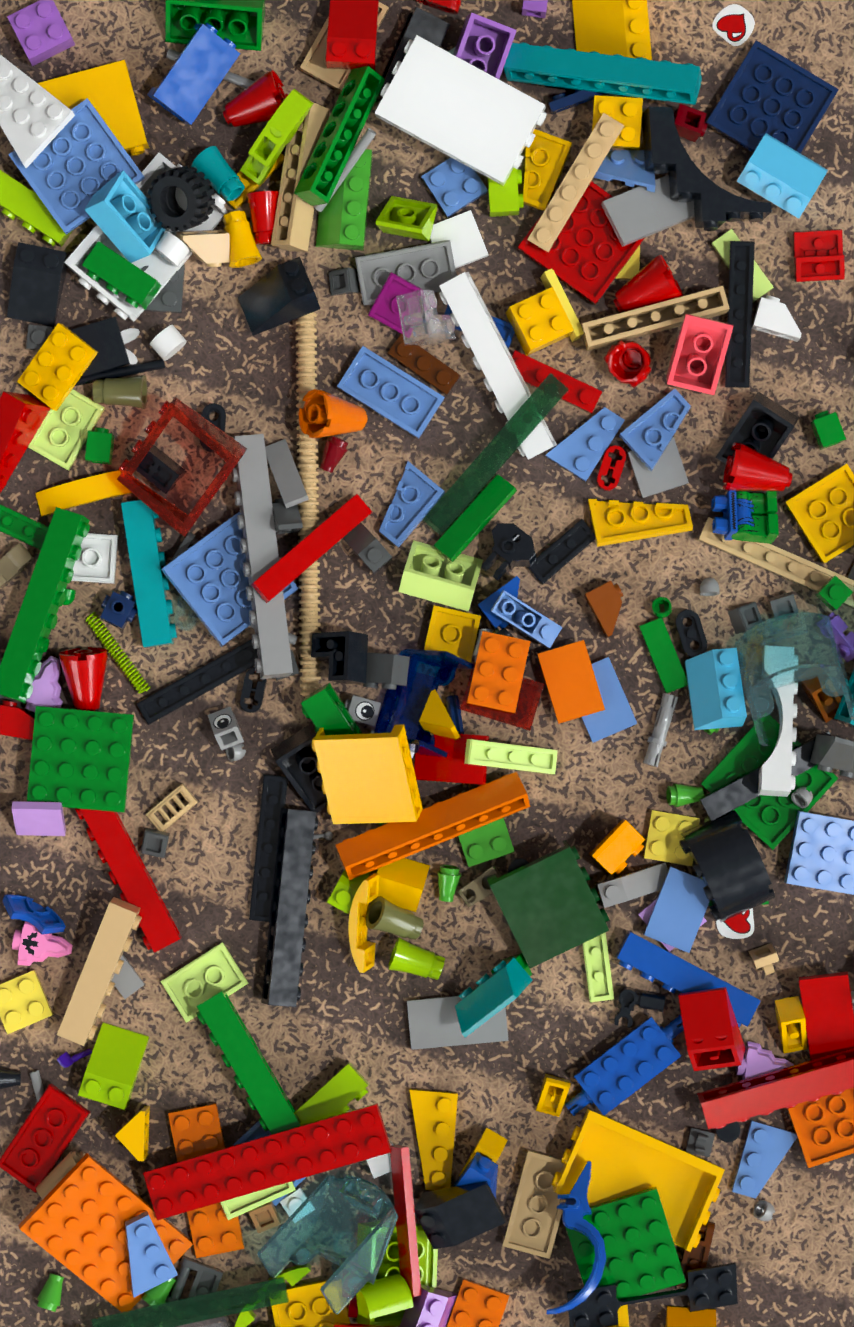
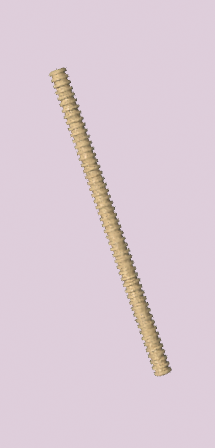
(308, 509)

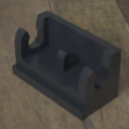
(160, 470)

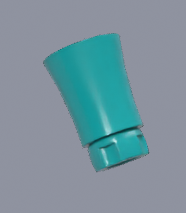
(219, 173)

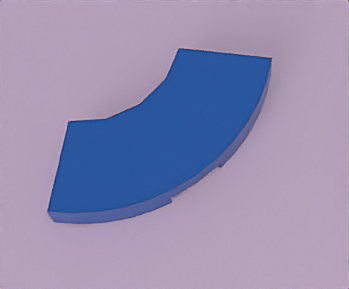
(25, 909)

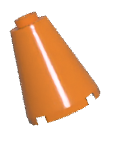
(329, 415)

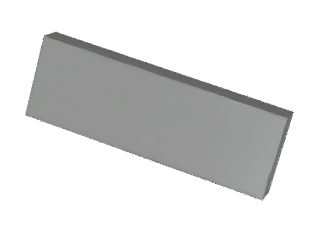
(286, 473)

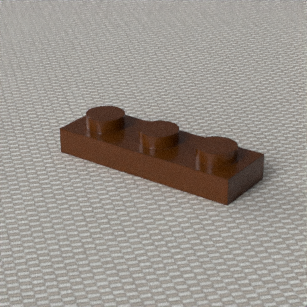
(424, 365)

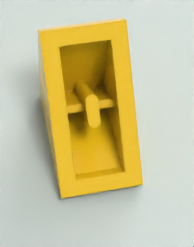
(436, 718)
(553, 1095)

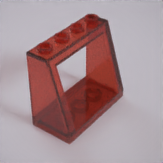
(212, 436)

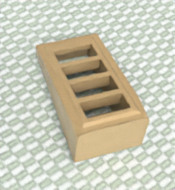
(192, 801)

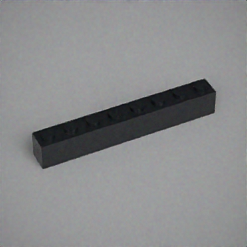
(288, 907)

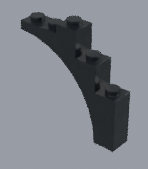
(687, 183)

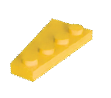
(625, 522)
(435, 1131)

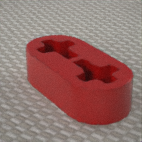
(448, 6)
(617, 469)

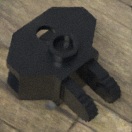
(508, 551)

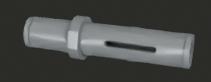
(660, 730)

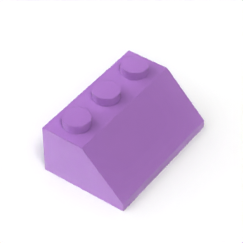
(430, 1308)

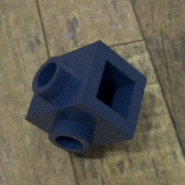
(115, 618)

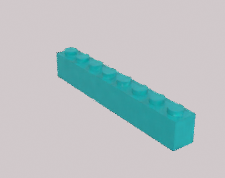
(603, 73)

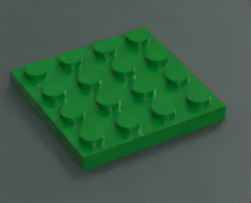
(80, 758)
(766, 816)
(636, 1243)

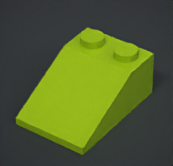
(113, 1066)

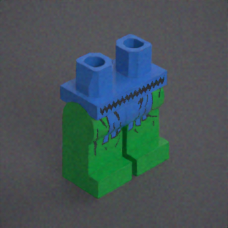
(746, 516)

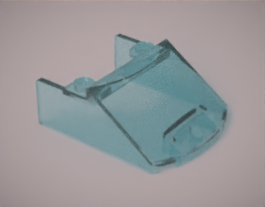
(789, 652)
(343, 1222)

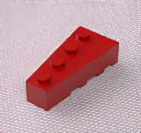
(19, 422)

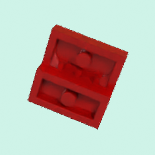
(818, 255)

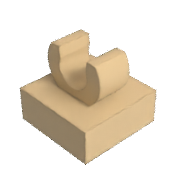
(764, 957)

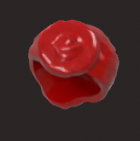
(628, 362)

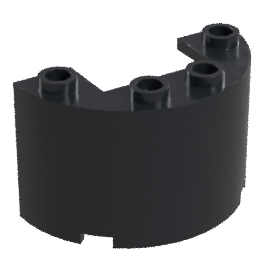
(728, 866)

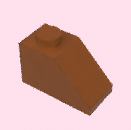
(605, 604)
(825, 705)

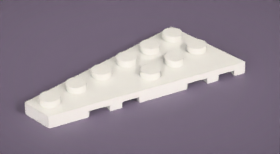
(28, 113)

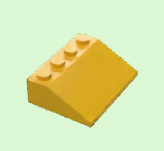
(612, 27)

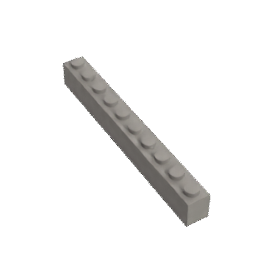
(261, 553)

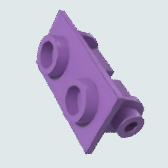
(845, 643)

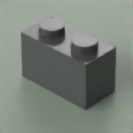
(386, 670)

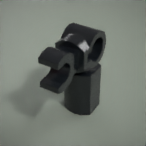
(628, 999)

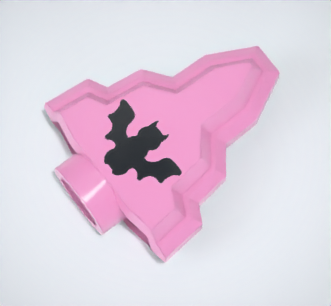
(37, 947)

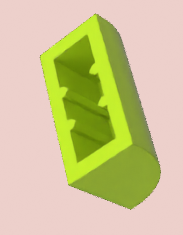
(384, 1297)

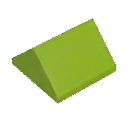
(407, 218)

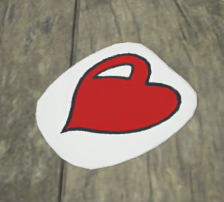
(734, 24)
(737, 926)

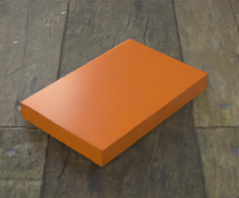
(571, 681)

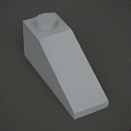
(632, 885)

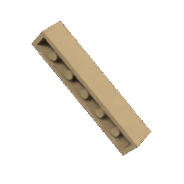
(293, 214)
(653, 318)
(99, 970)

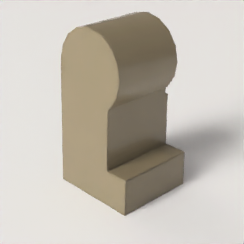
(13, 564)
(479, 887)

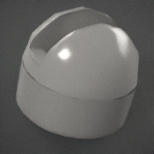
(709, 587)
(235, 752)
(802, 797)
(759, 1209)

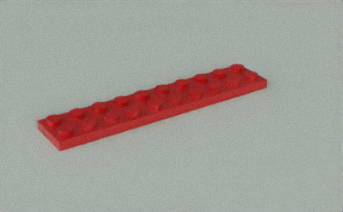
(267, 1161)

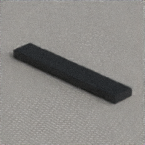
(740, 313)
(198, 682)
(746, 787)
(272, 800)

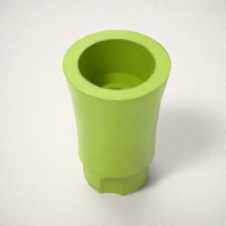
(415, 960)

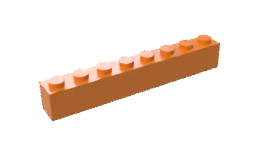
(435, 825)

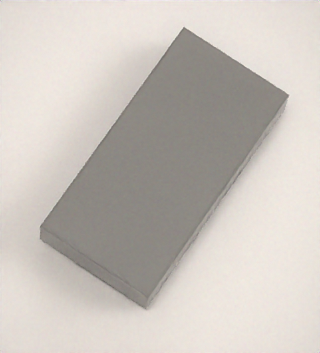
(128, 980)

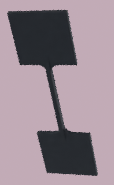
(706, 1290)

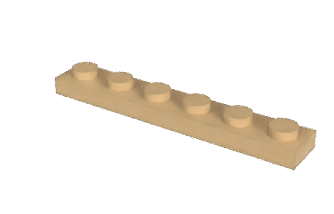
(576, 182)

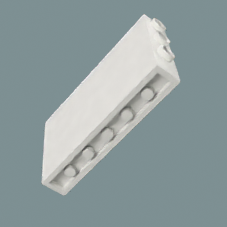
(460, 110)
(159, 267)

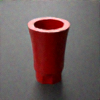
(263, 212)

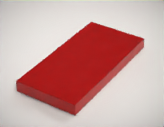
(828, 1013)
(43, 1137)

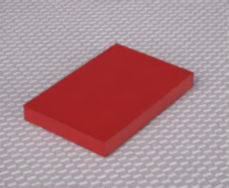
(450, 767)

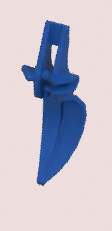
(573, 1212)

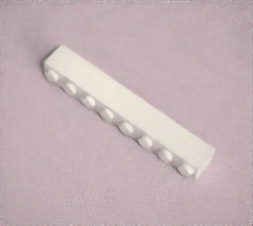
(492, 357)

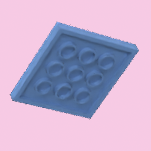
(77, 166)
(214, 581)

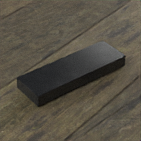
(562, 551)

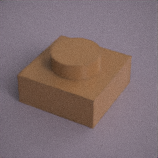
(265, 1217)

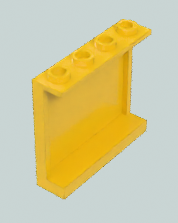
(111, 95)
(368, 777)

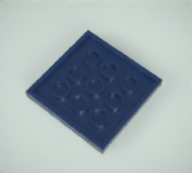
(771, 98)

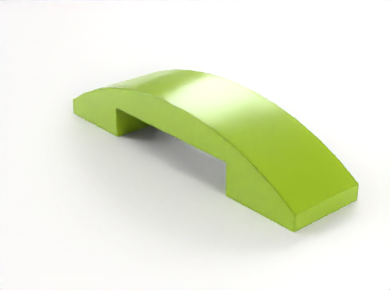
(290, 1274)

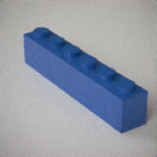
(680, 974)

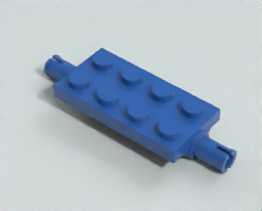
(626, 1066)

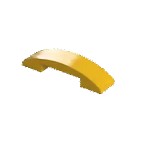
(81, 492)
(361, 949)

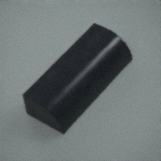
(417, 23)

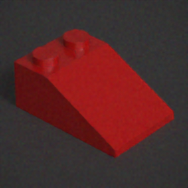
(352, 34)

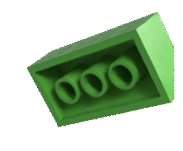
(345, 216)

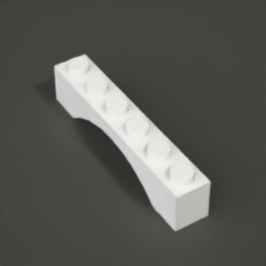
(775, 773)

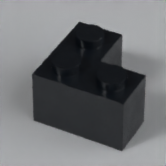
(345, 654)

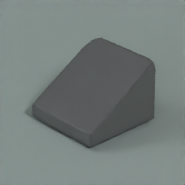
(344, 281)
(745, 617)

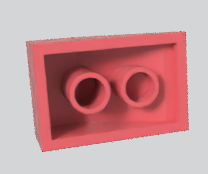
(699, 354)

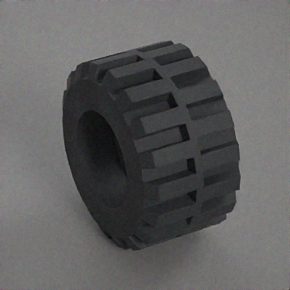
(165, 204)

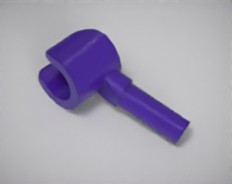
(66, 1060)

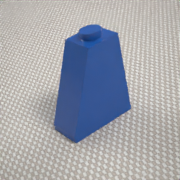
(479, 1170)

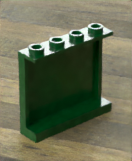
(550, 905)

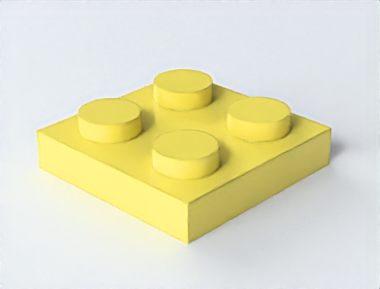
(664, 837)
(23, 1002)

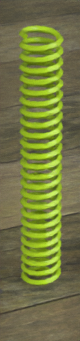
(123, 665)

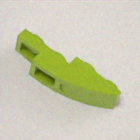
(275, 136)

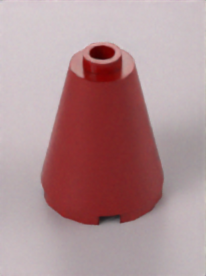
(256, 102)
(648, 287)
(754, 471)
(84, 675)

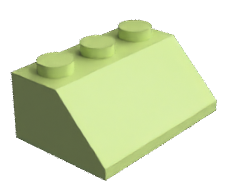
(438, 579)

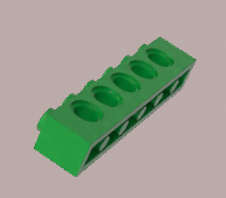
(339, 136)

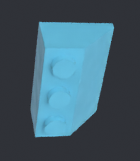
(782, 175)
(125, 217)
(716, 689)

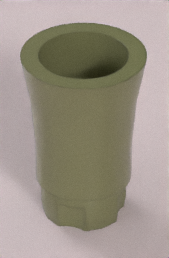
(121, 391)
(392, 919)

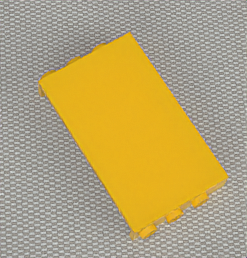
(633, 1162)

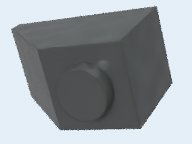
(285, 519)
(367, 548)

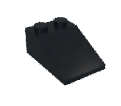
(37, 284)
(279, 297)
(761, 428)
(300, 766)
(458, 1213)

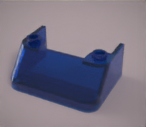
(406, 703)

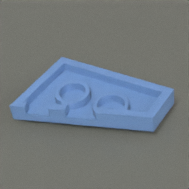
(627, 167)
(656, 428)
(587, 444)
(411, 503)
(760, 1156)
(147, 1255)

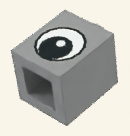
(363, 710)
(225, 728)

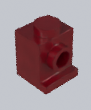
(689, 122)

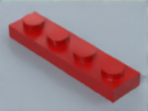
(535, 373)

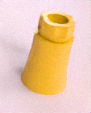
(242, 243)

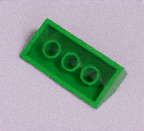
(233, 19)

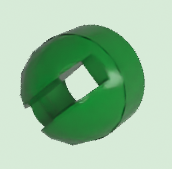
(70, 596)
(667, 607)

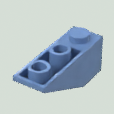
(526, 619)

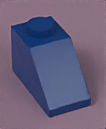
(486, 605)

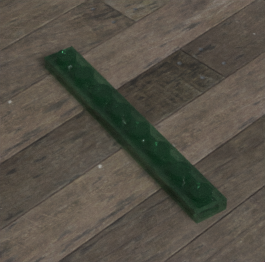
(496, 454)
(201, 1306)

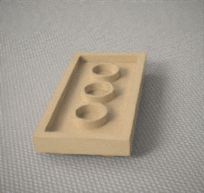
(315, 60)
(534, 1210)

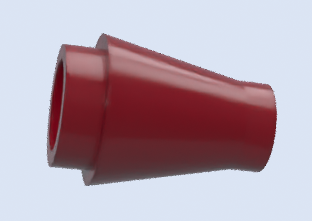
(333, 452)

